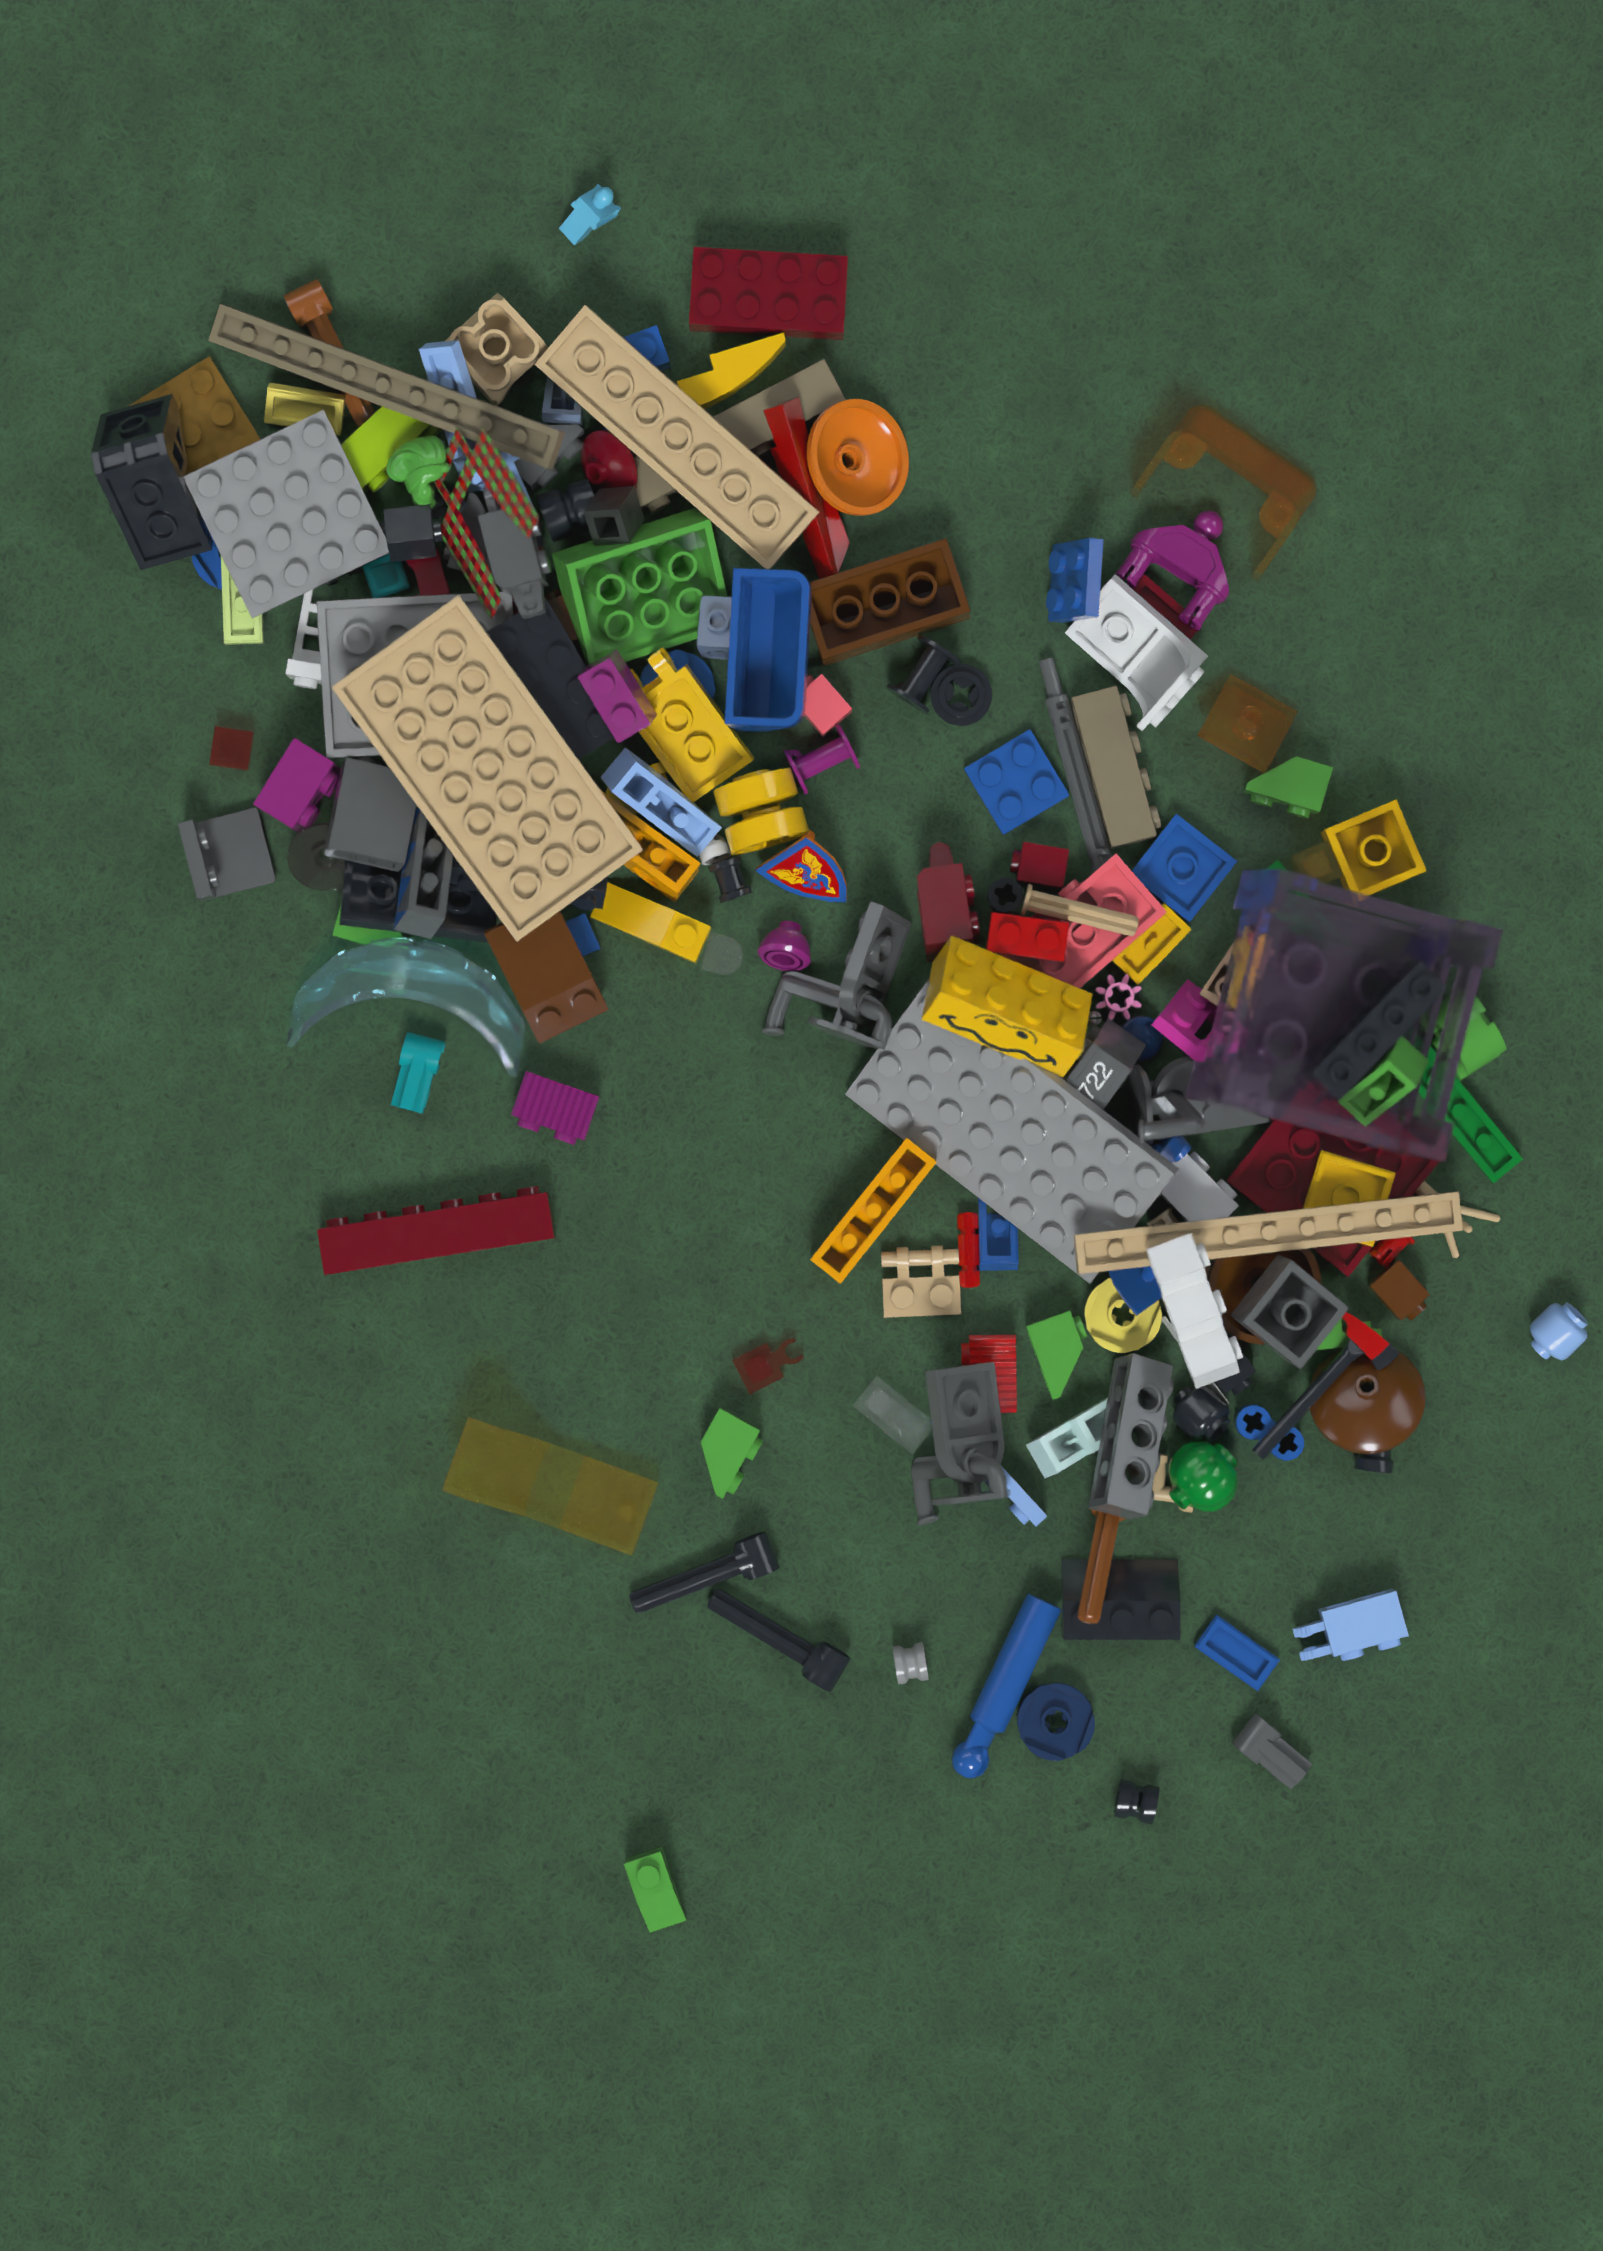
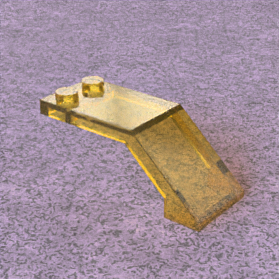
(550, 1485)

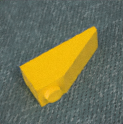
(653, 923)

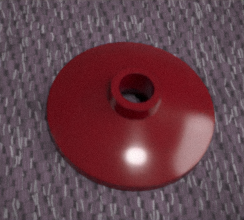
(607, 461)

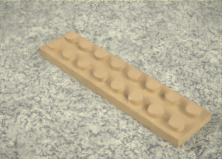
(677, 437)

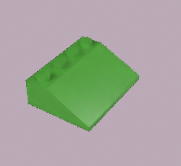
(641, 590)

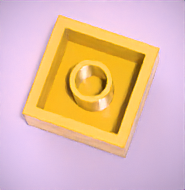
(1374, 850)

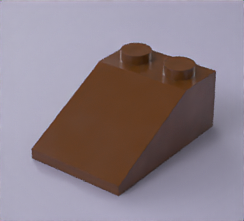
(548, 976)

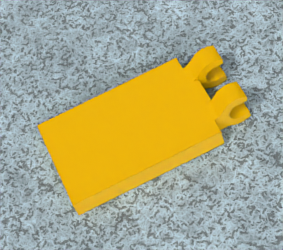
(689, 730)

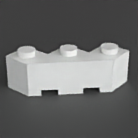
(1194, 1310)

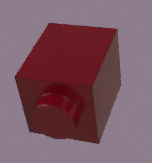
(1040, 865)

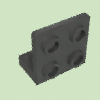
(227, 854)

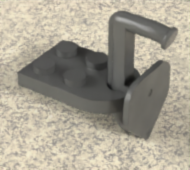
(863, 986)
(1177, 1114)
(965, 1438)

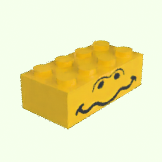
(1007, 1006)

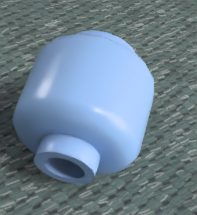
(1558, 1331)

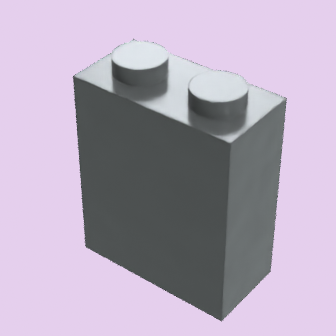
(370, 816)

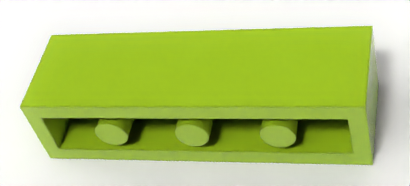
(375, 442)

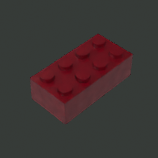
(768, 293)

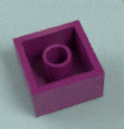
(298, 786)

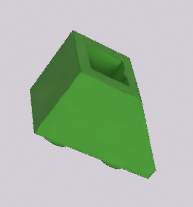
(1295, 783)
(725, 1448)

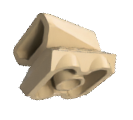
(497, 347)

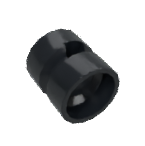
(566, 510)

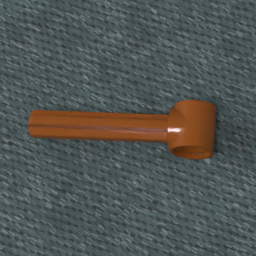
(311, 310)
(1098, 1567)

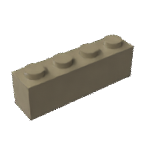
(1114, 767)

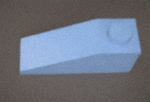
(660, 802)

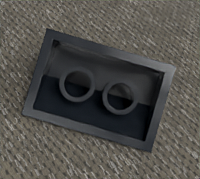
(1137, 1604)

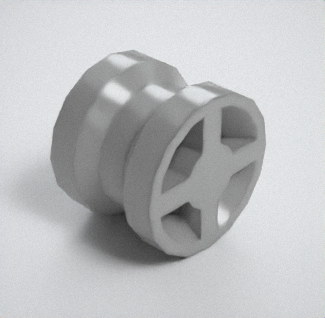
(910, 1663)

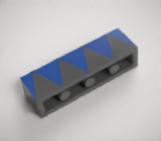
(423, 881)

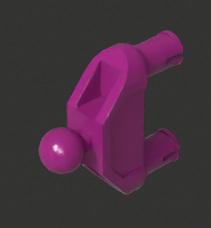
(1186, 556)

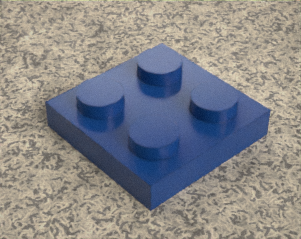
(1075, 580)
(1016, 782)
(1183, 868)

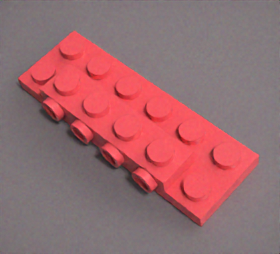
(1089, 947)

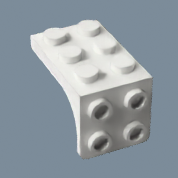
(1140, 650)

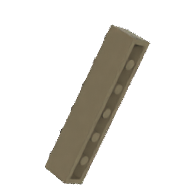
(747, 422)

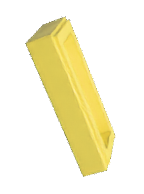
(292, 404)

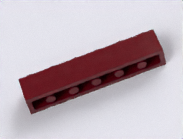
(435, 1233)

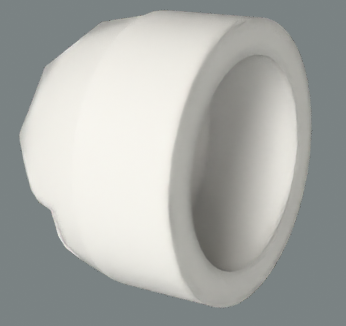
(716, 847)

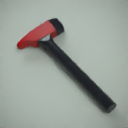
(1360, 1341)

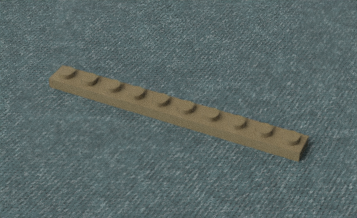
(385, 385)

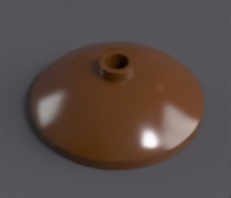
(1234, 1280)
(1373, 1419)

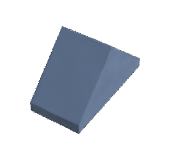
(560, 407)

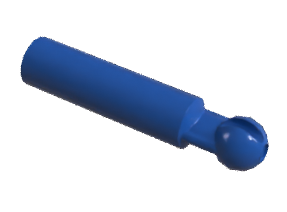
(1005, 1683)

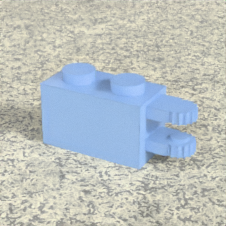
(1356, 1625)

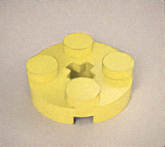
(1108, 1334)

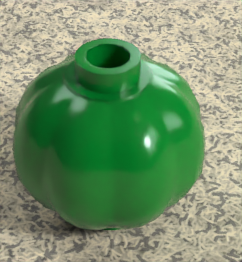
(1202, 1476)

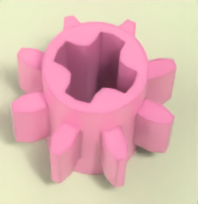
(1121, 986)

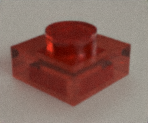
(231, 748)

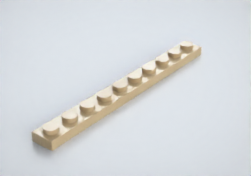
(1275, 1231)

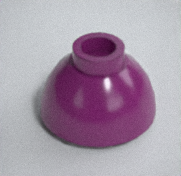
(785, 948)

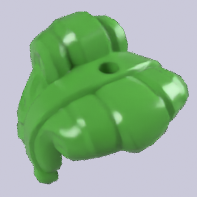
(418, 465)

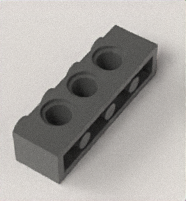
(1117, 1451)

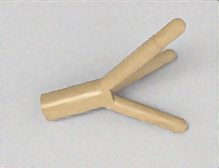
(1426, 1189)

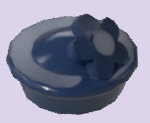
(1142, 1028)

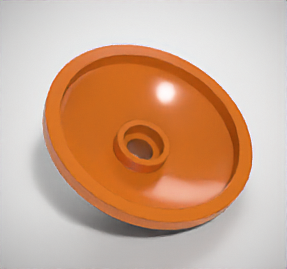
(873, 455)

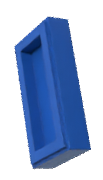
(1236, 1652)

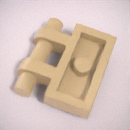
(921, 1295)

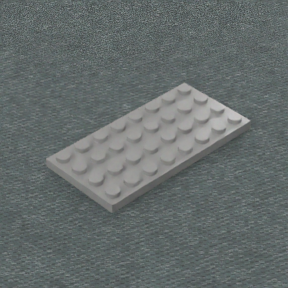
(1011, 1134)

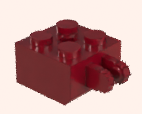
(945, 902)

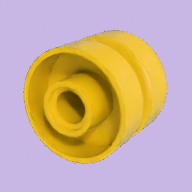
(758, 800)

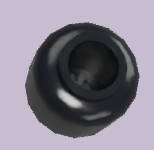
(1201, 1413)

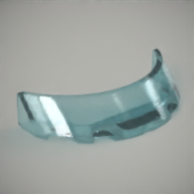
(415, 972)

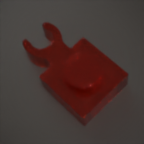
(761, 1366)

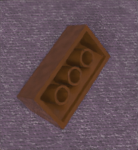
(886, 602)

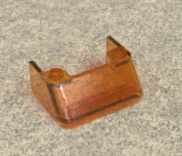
(1210, 432)

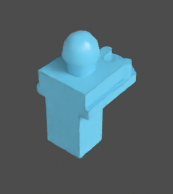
(589, 213)

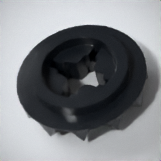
(964, 677)

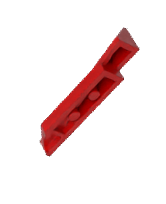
(825, 534)

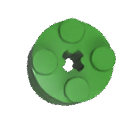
(1481, 1043)

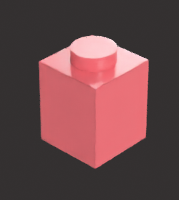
(824, 705)

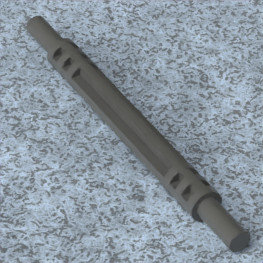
(1075, 767)

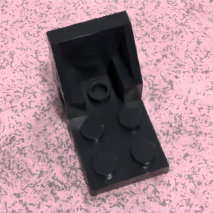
(142, 473)

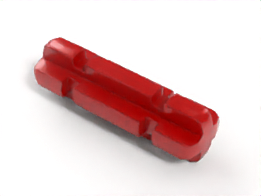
(968, 1249)

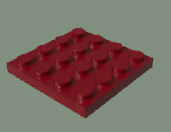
(1282, 1165)

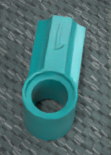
(418, 1066)

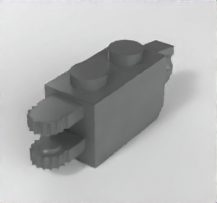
(515, 559)

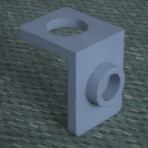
(714, 627)

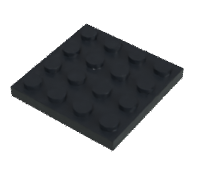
(549, 670)

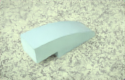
(1070, 1440)

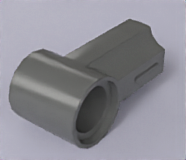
(1265, 1746)

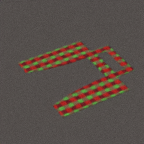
(508, 494)

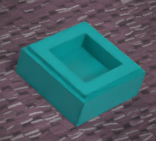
(385, 577)

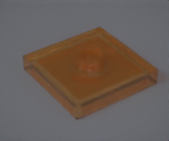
(1247, 723)

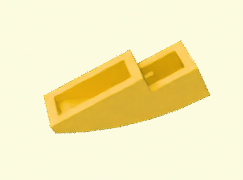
(732, 370)

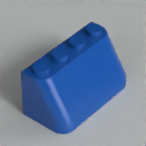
(768, 649)

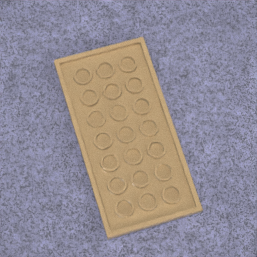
(487, 768)

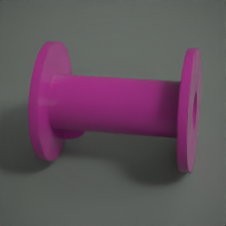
(820, 759)

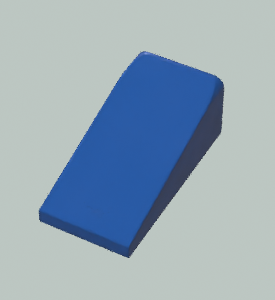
(996, 1241)

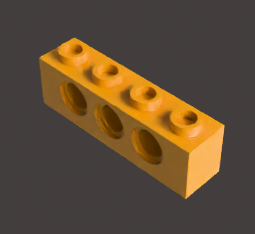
(661, 861)
(873, 1210)

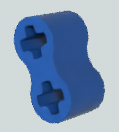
(1267, 1424)

